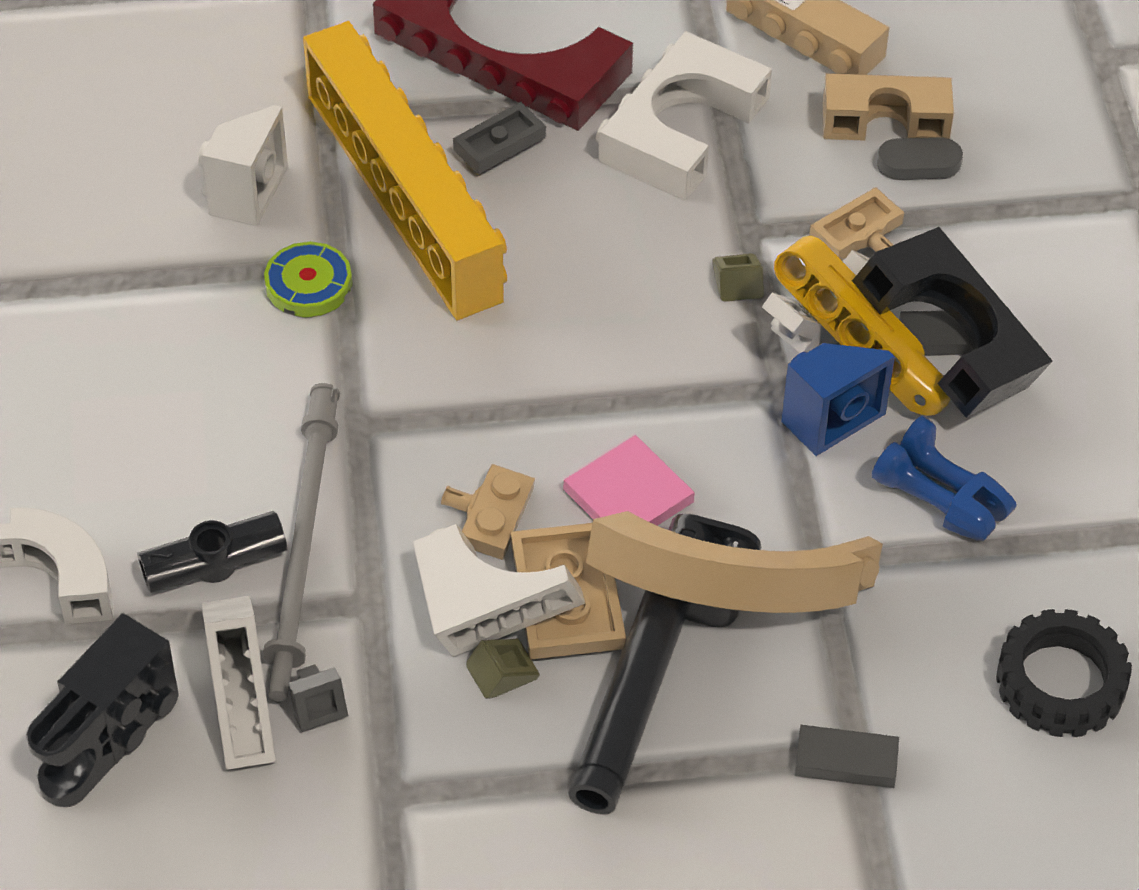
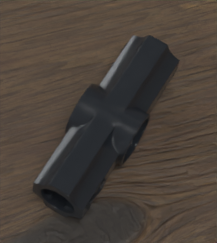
(212, 551)

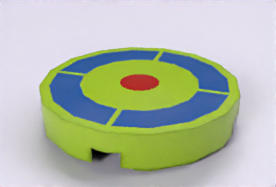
(308, 279)

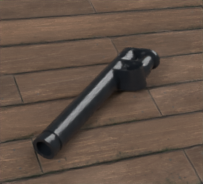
(641, 672)

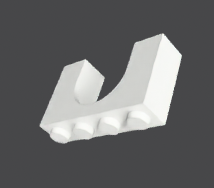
(687, 73)

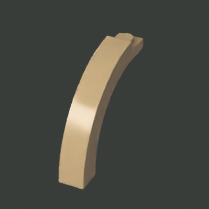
(731, 575)

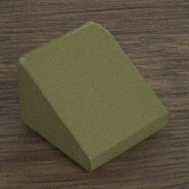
(738, 277)
(501, 666)

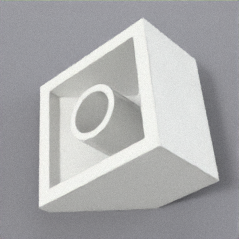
(244, 165)

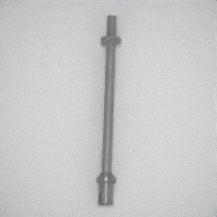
(319, 429)

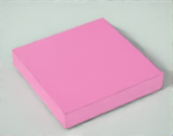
(630, 481)

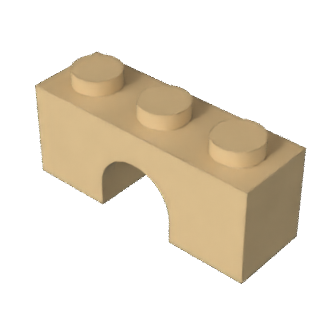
(917, 102)

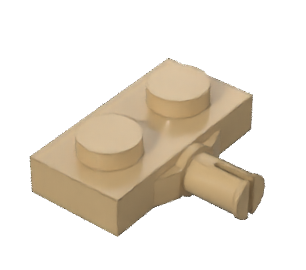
(859, 224)
(492, 509)

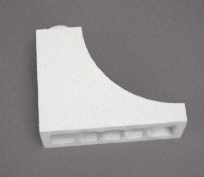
(482, 602)
(238, 682)

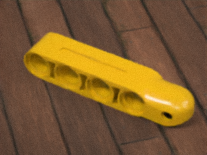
(850, 310)

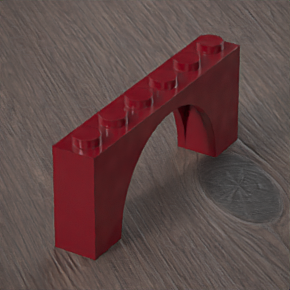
(556, 83)

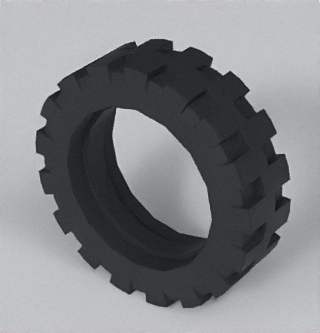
(1057, 713)

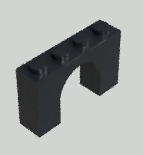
(937, 273)

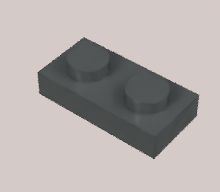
(499, 138)

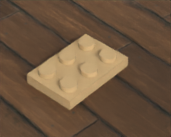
(583, 629)

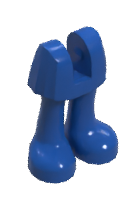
(978, 496)

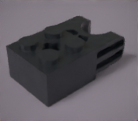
(102, 710)

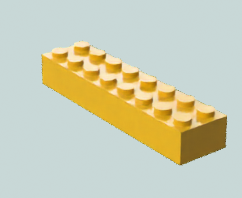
(405, 170)

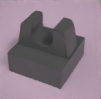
(317, 697)

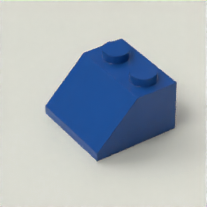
(835, 393)

